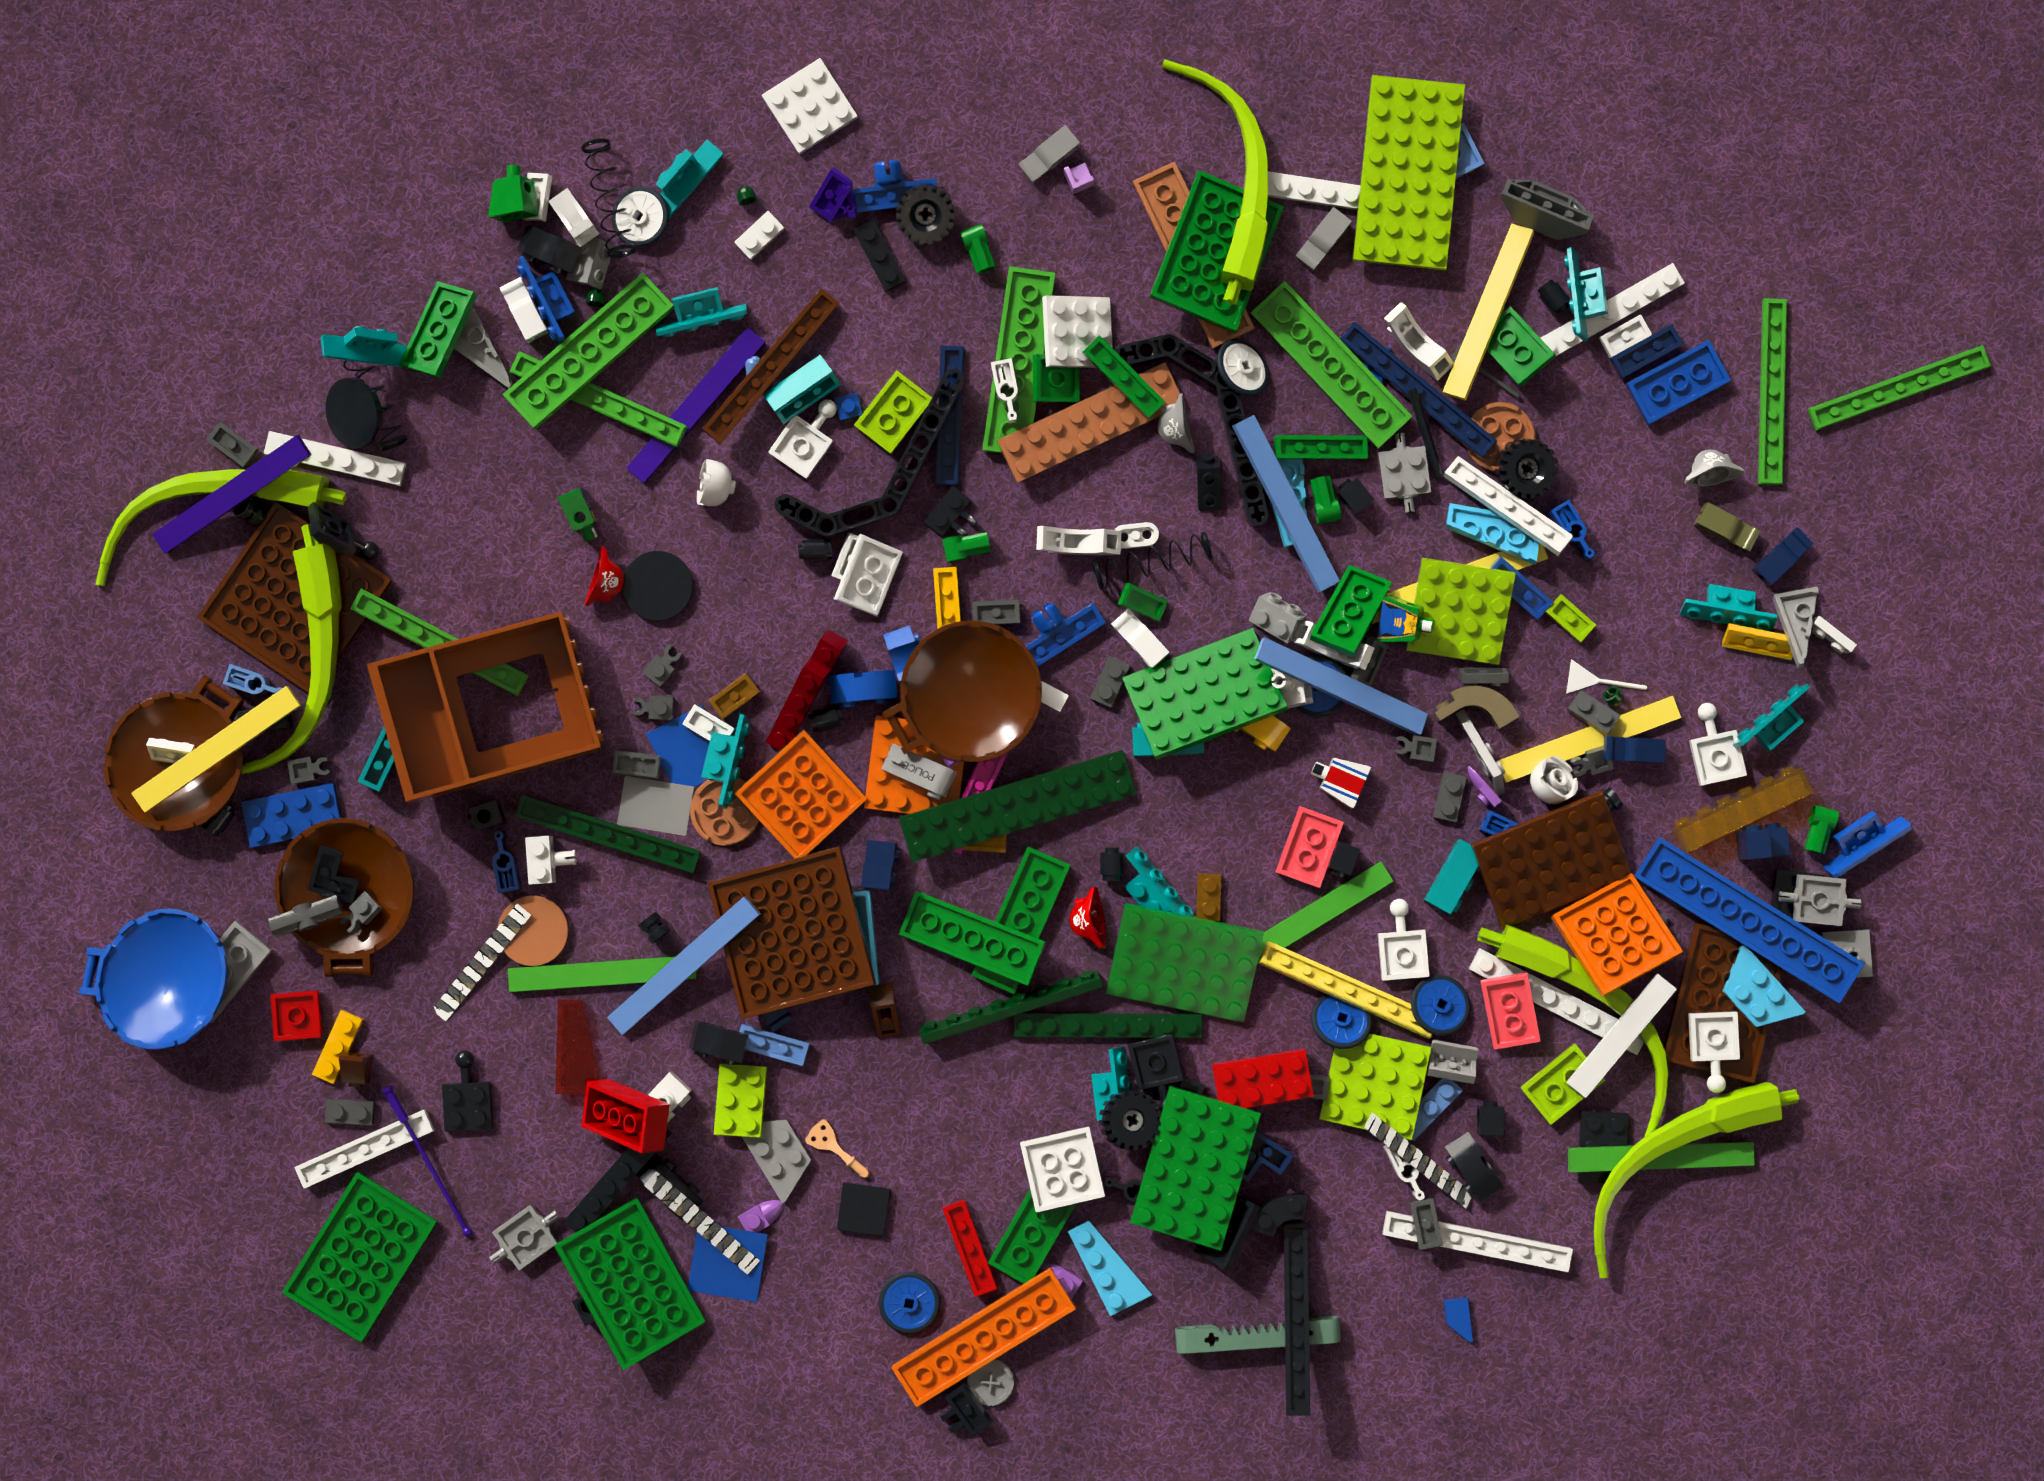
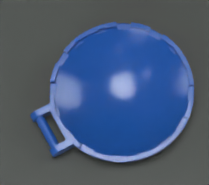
(159, 979)

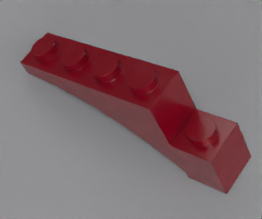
(806, 689)

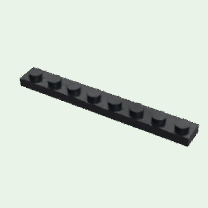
(1296, 1319)

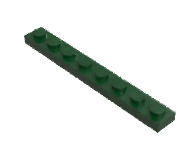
(608, 834)
(1017, 1004)
(1107, 1025)

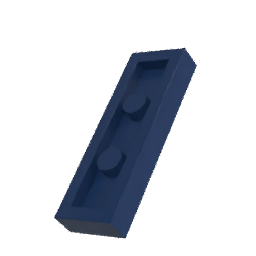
(1646, 351)

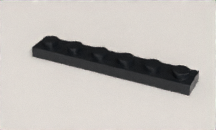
(608, 1188)

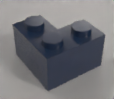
(1762, 843)
(879, 865)
(1267, 1152)

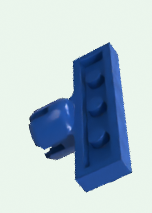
(887, 188)
(1061, 632)

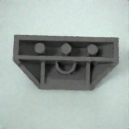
(1545, 209)

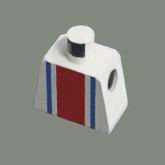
(1342, 780)

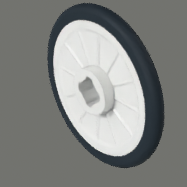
(653, 221)
(1242, 367)

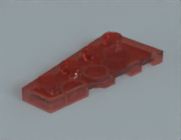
(574, 1049)

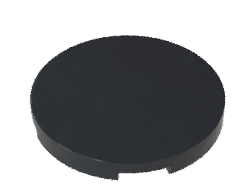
(353, 412)
(657, 585)

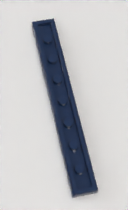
(1432, 401)

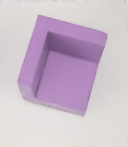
(1078, 178)

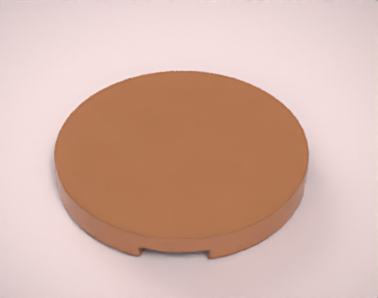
(1505, 424)
(719, 824)
(542, 934)

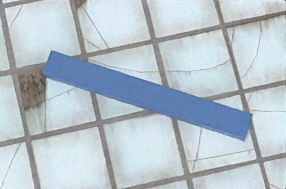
(1286, 503)
(1340, 686)
(684, 965)

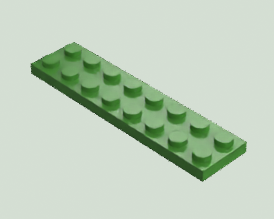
(1019, 339)
(588, 351)
(1331, 364)

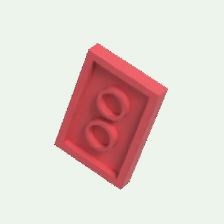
(1309, 847)
(1510, 1010)

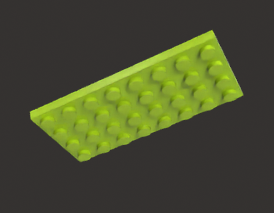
(1408, 172)

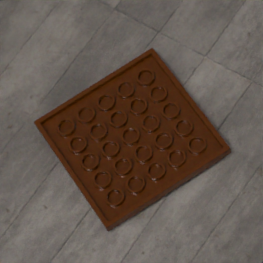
(262, 602)
(804, 939)

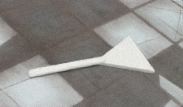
(1582, 678)

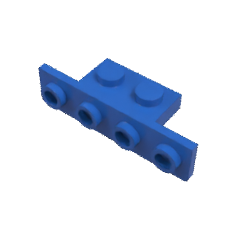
(550, 297)
(1863, 840)

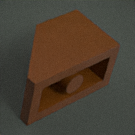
(884, 1010)
(355, 1068)

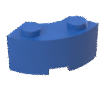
(900, 646)
(862, 687)

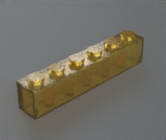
(1742, 809)

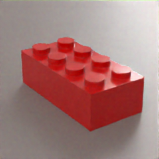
(1264, 1078)
(625, 1115)

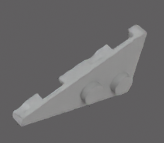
(478, 348)
(1796, 616)
(1483, 752)

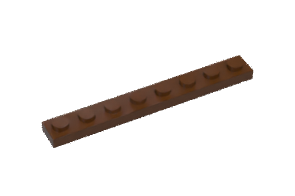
(770, 366)

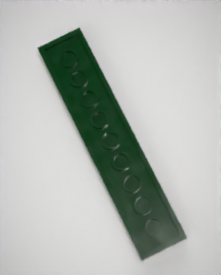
(1017, 806)

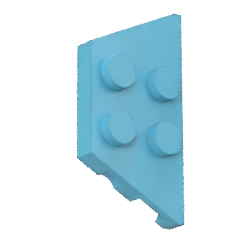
(1758, 991)

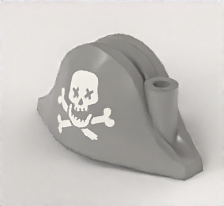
(1174, 425)
(1712, 468)

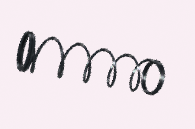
(614, 249)
(385, 445)
(1205, 544)

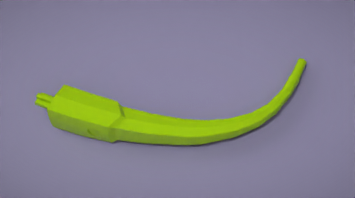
(1251, 226)
(291, 487)
(322, 601)
(1557, 963)
(1722, 1113)

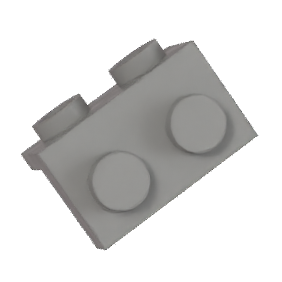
(591, 264)
(1277, 616)
(1452, 1061)

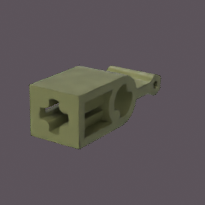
(1726, 527)

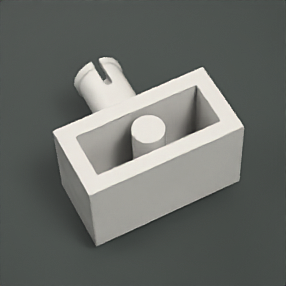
(1293, 691)
(543, 859)
(672, 1091)

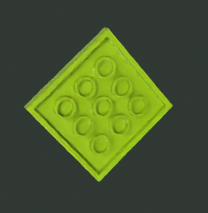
(1467, 608)
(1377, 1078)

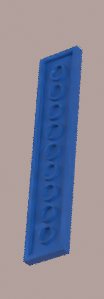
(1749, 920)

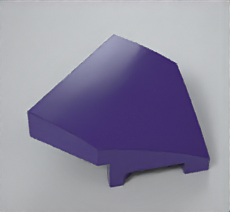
(835, 197)

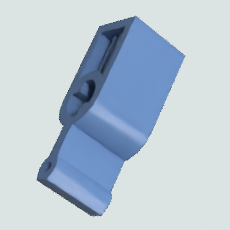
(249, 677)

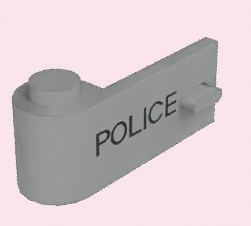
(920, 771)

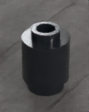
(1554, 297)
(815, 550)
(825, 718)
(220, 821)
(1111, 864)

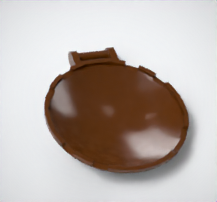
(968, 692)
(177, 719)
(383, 873)

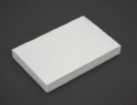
(868, 575)

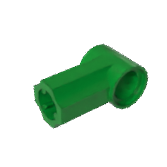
(976, 244)
(1325, 504)
(962, 547)
(1821, 825)

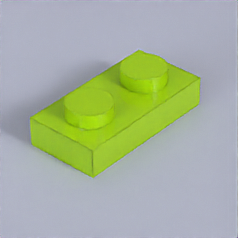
(1570, 618)

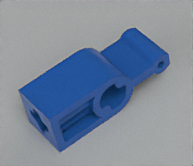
(1565, 517)
(1496, 819)

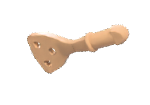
(831, 1144)

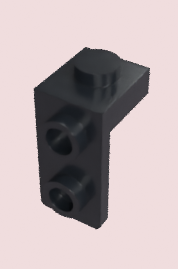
(1208, 482)

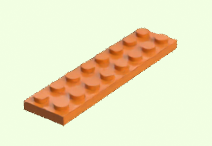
(983, 1337)

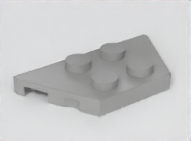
(779, 1156)

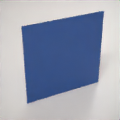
(681, 751)
(718, 1275)

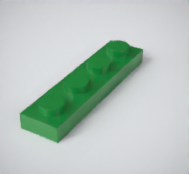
(1123, 377)
(1321, 447)

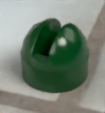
(744, 193)
(595, 298)
(1613, 696)

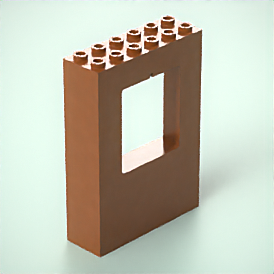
(430, 724)

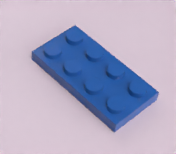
(1678, 382)
(288, 814)

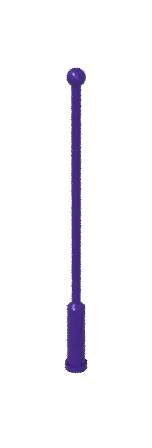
(403, 1118)

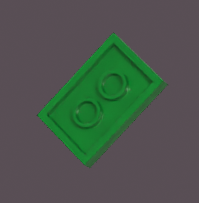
(1518, 348)

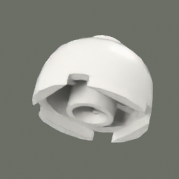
(714, 483)
(1553, 781)

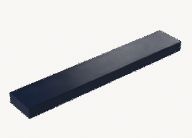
(949, 438)

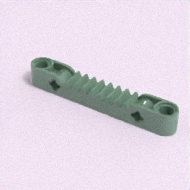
(1192, 1338)

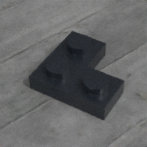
(326, 878)

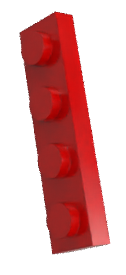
(969, 1247)

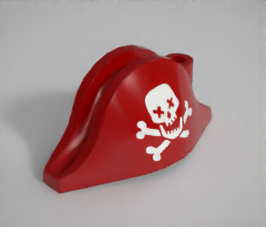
(606, 580)
(1088, 918)

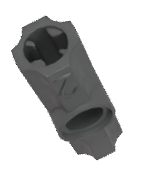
(305, 916)

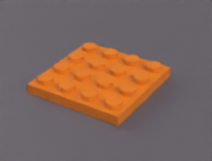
(894, 793)
(801, 795)
(1616, 934)

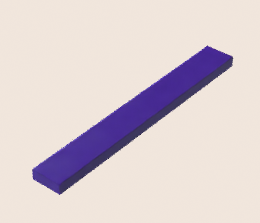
(699, 401)
(232, 494)

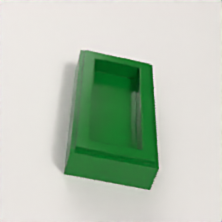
(1142, 602)

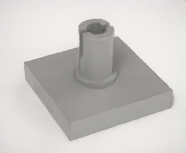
(1855, 943)

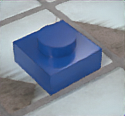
(848, 406)

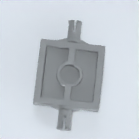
(1404, 472)
(1819, 900)
(525, 1237)

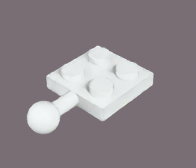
(802, 444)
(1715, 755)
(1402, 952)
(1713, 1039)

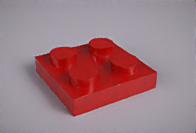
(296, 1015)

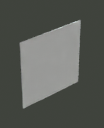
(655, 805)

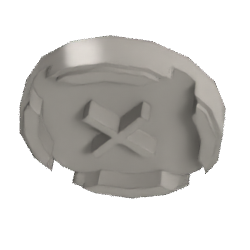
(991, 1383)

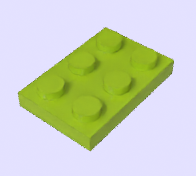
(893, 412)
(1549, 1087)
(740, 1100)

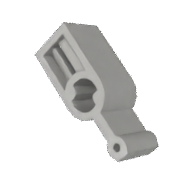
(1049, 154)
(1323, 238)

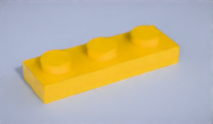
(946, 595)
(1757, 641)
(338, 1043)

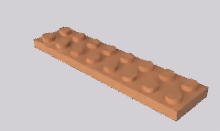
(1163, 198)
(1081, 427)

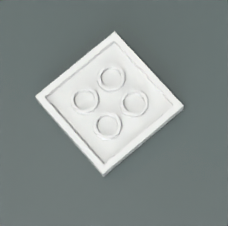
(809, 106)
(1072, 326)
(1062, 1169)

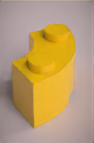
(1267, 732)

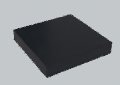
(863, 1208)

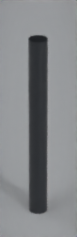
(1425, 432)

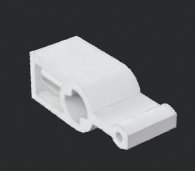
(524, 310)
(1010, 382)
(1140, 639)
(1398, 1166)

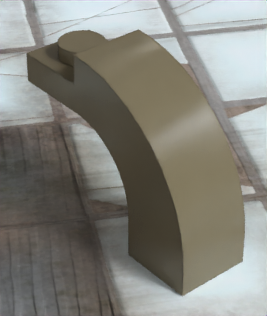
(1488, 700)

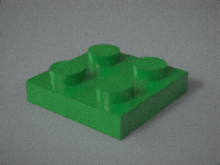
(1054, 383)

